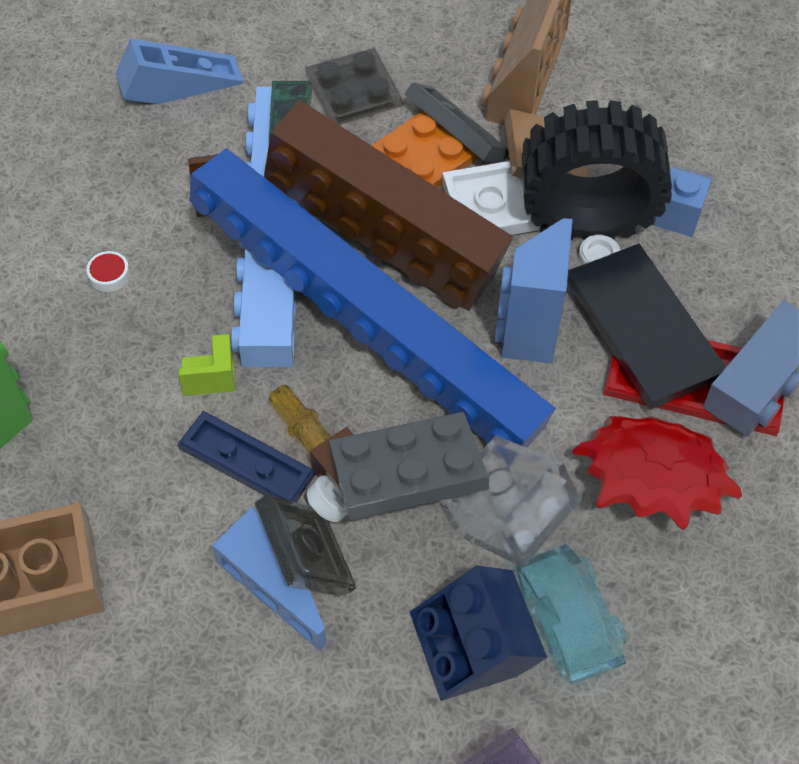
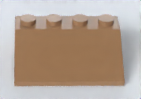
(528, 58)

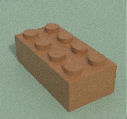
(47, 569)

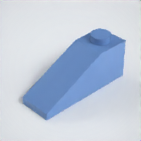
(168, 72)
(251, 560)

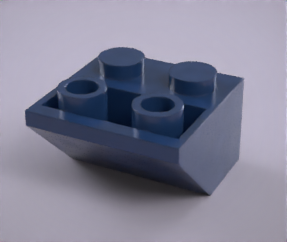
(477, 632)

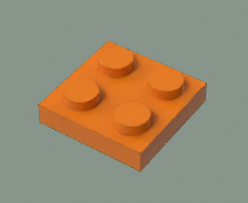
(426, 148)

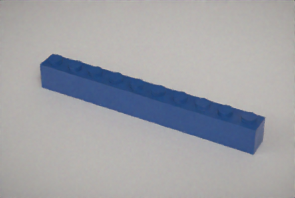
(367, 302)

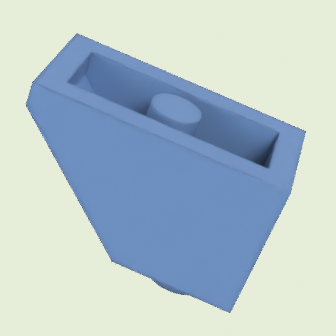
(687, 201)

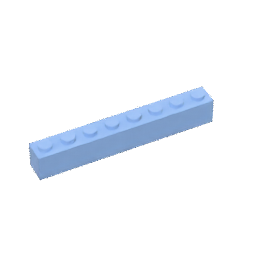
(266, 298)

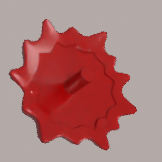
(657, 468)

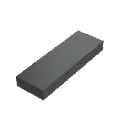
(457, 123)

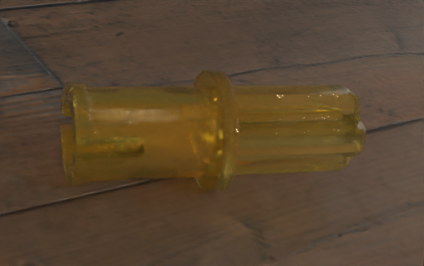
(302, 421)

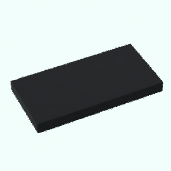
(645, 325)

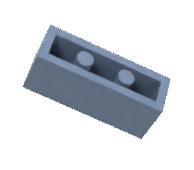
(759, 374)

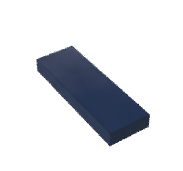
(246, 458)

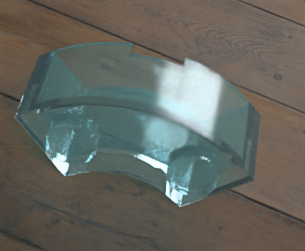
(572, 614)

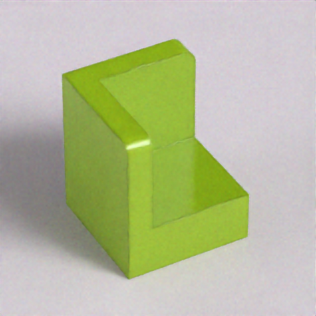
(209, 372)

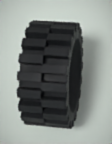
(605, 202)

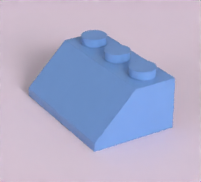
(535, 295)

